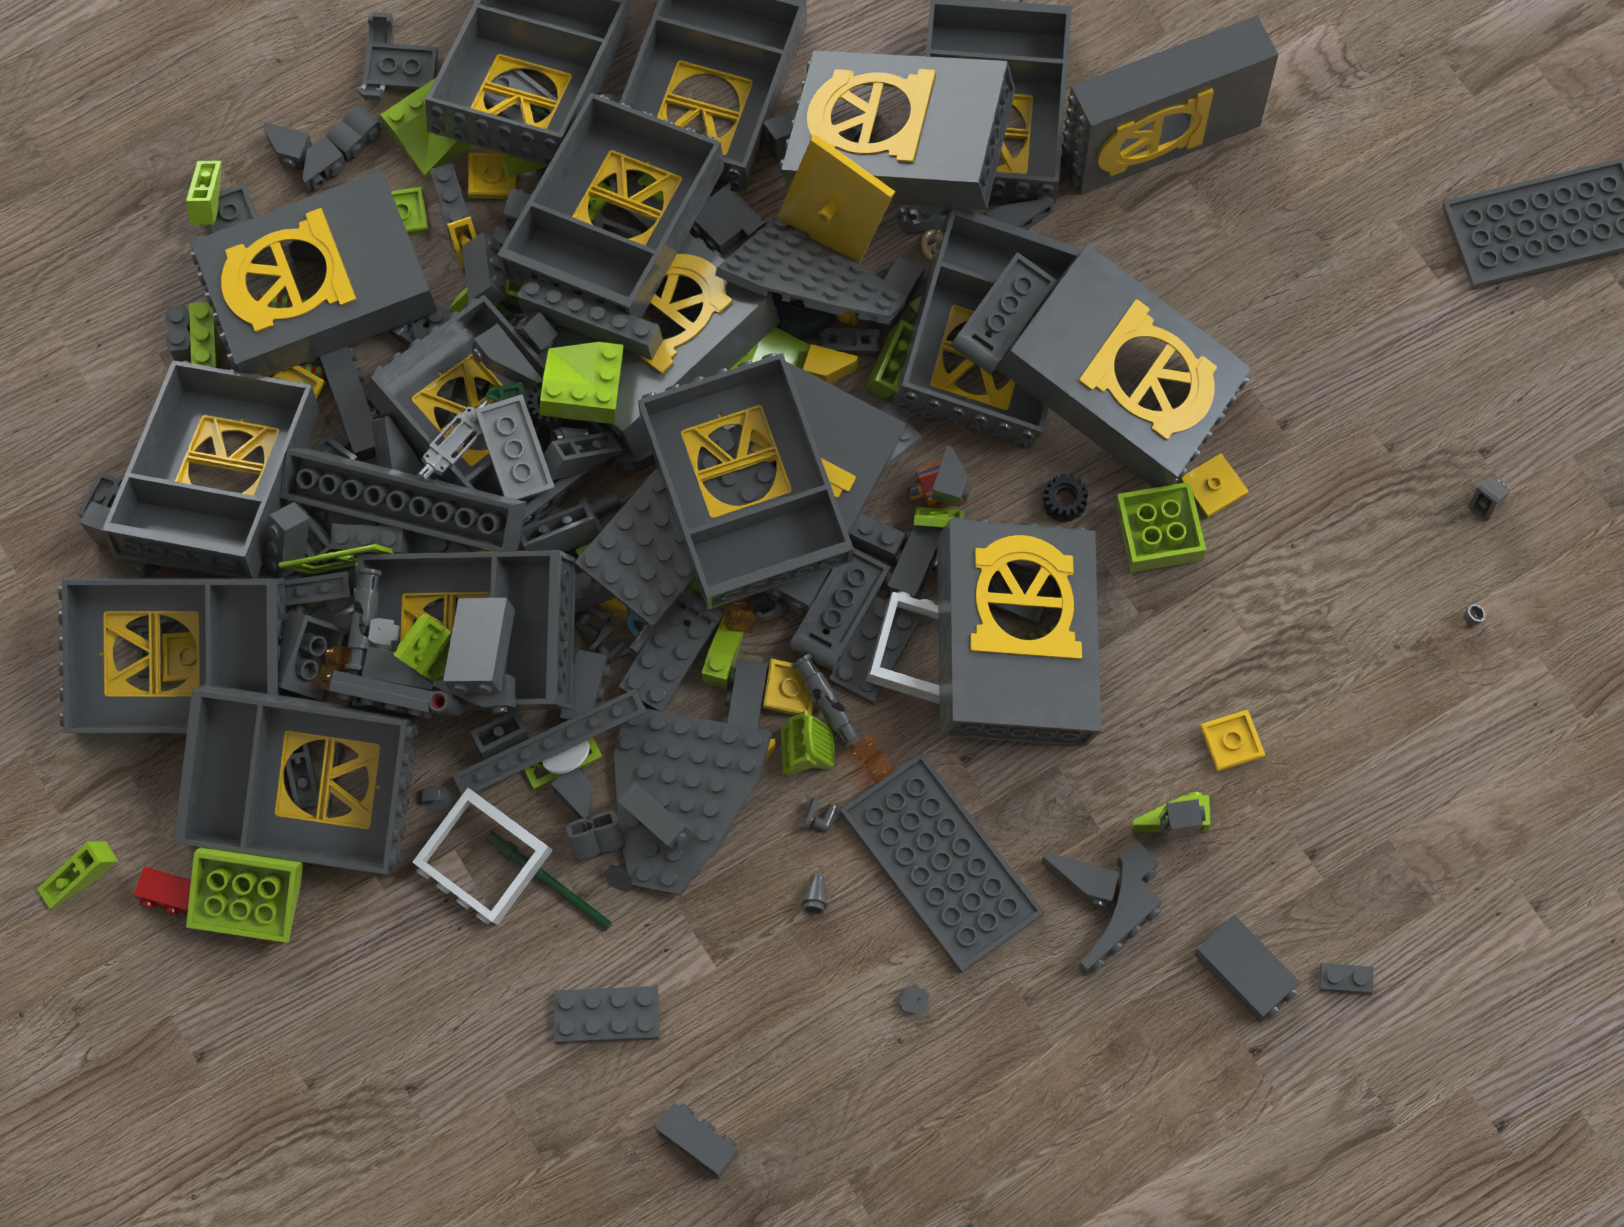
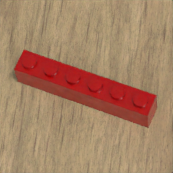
(165, 892)

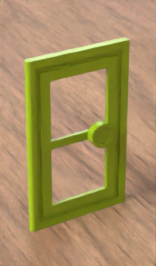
(346, 560)

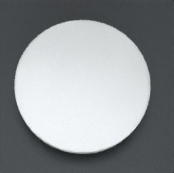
(568, 759)

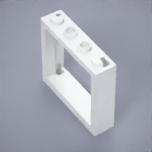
(892, 679)
(517, 886)

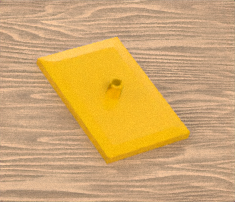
(835, 200)

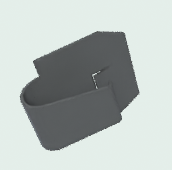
(436, 798)
(616, 875)
(913, 1000)

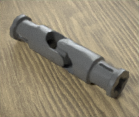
(364, 610)
(830, 706)

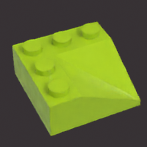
(408, 128)
(582, 382)
(1160, 527)

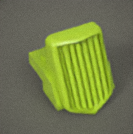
(426, 648)
(806, 744)

